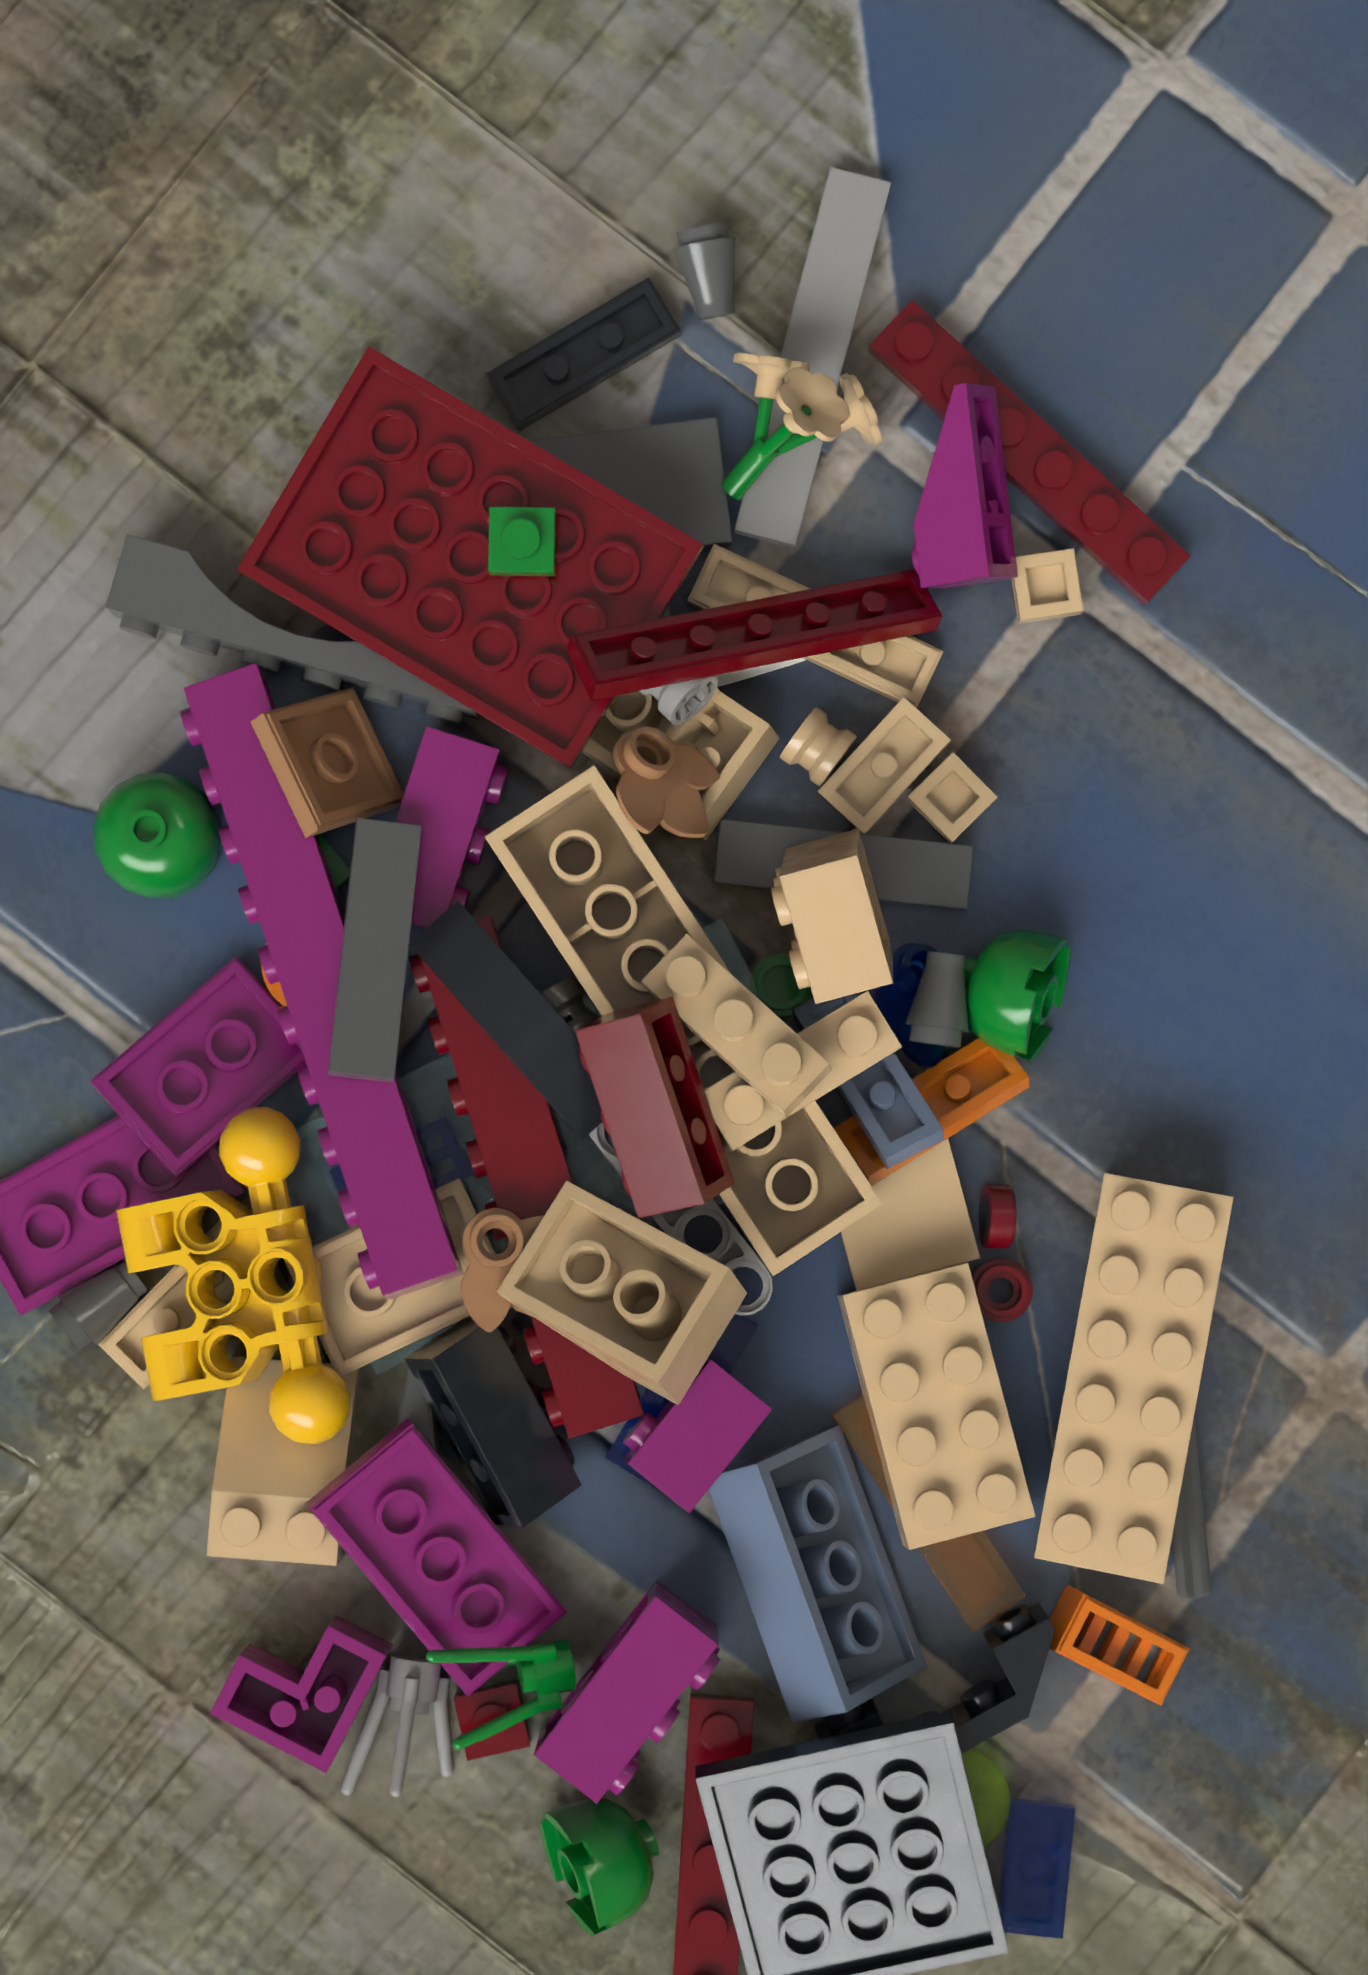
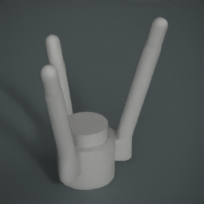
(412, 1686)

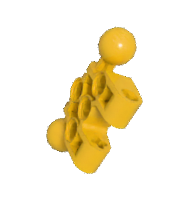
(308, 1398)

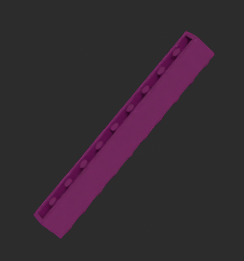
(303, 925)

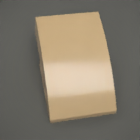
(722, 732)

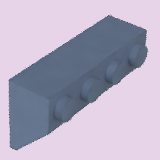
(816, 1575)

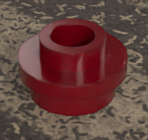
(1021, 1289)

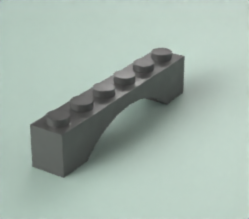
(170, 592)

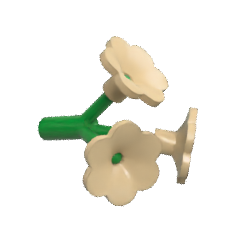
(810, 409)

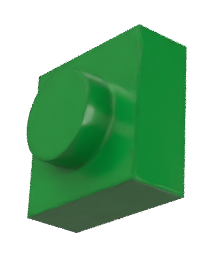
(522, 541)

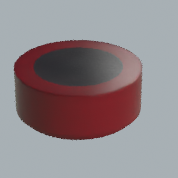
(997, 1216)

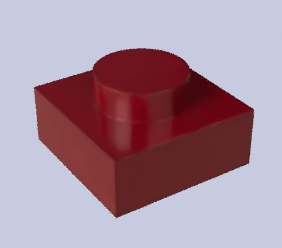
(486, 1705)

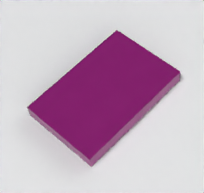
(201, 1067)

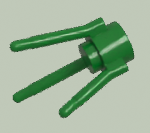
(541, 1669)

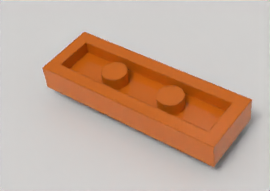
(957, 1093)

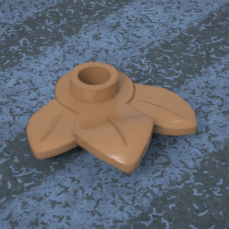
(662, 783)
(489, 1270)

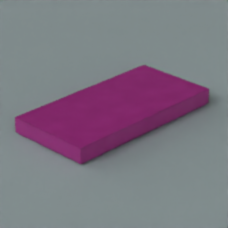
(62, 1209)
(435, 1553)

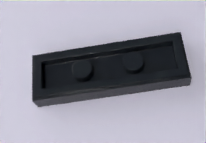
(584, 354)

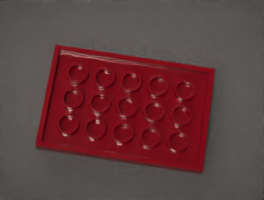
(393, 550)

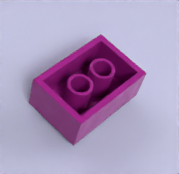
(629, 1693)

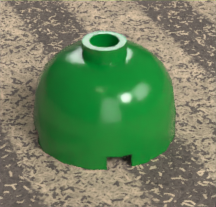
(157, 835)
(1014, 990)
(601, 1859)

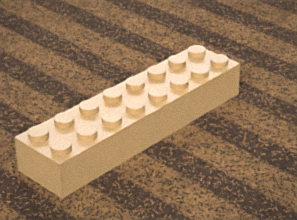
(613, 924)

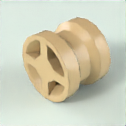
(818, 746)

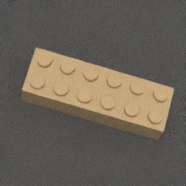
(1133, 1378)

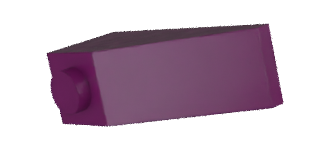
(964, 507)

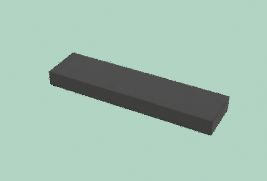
(901, 868)
(374, 950)

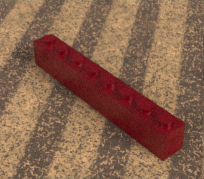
(526, 1169)

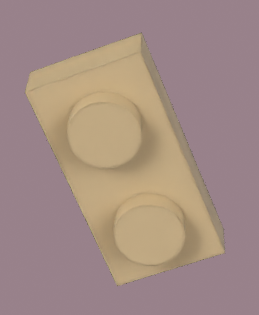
(884, 765)

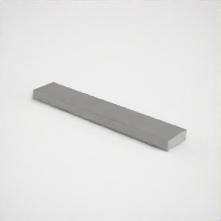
(819, 336)

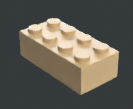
(936, 1406)

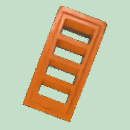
(1077, 1626)

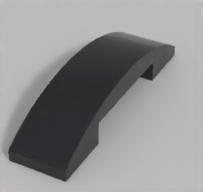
(511, 1014)

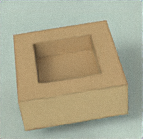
(1047, 586)
(951, 797)

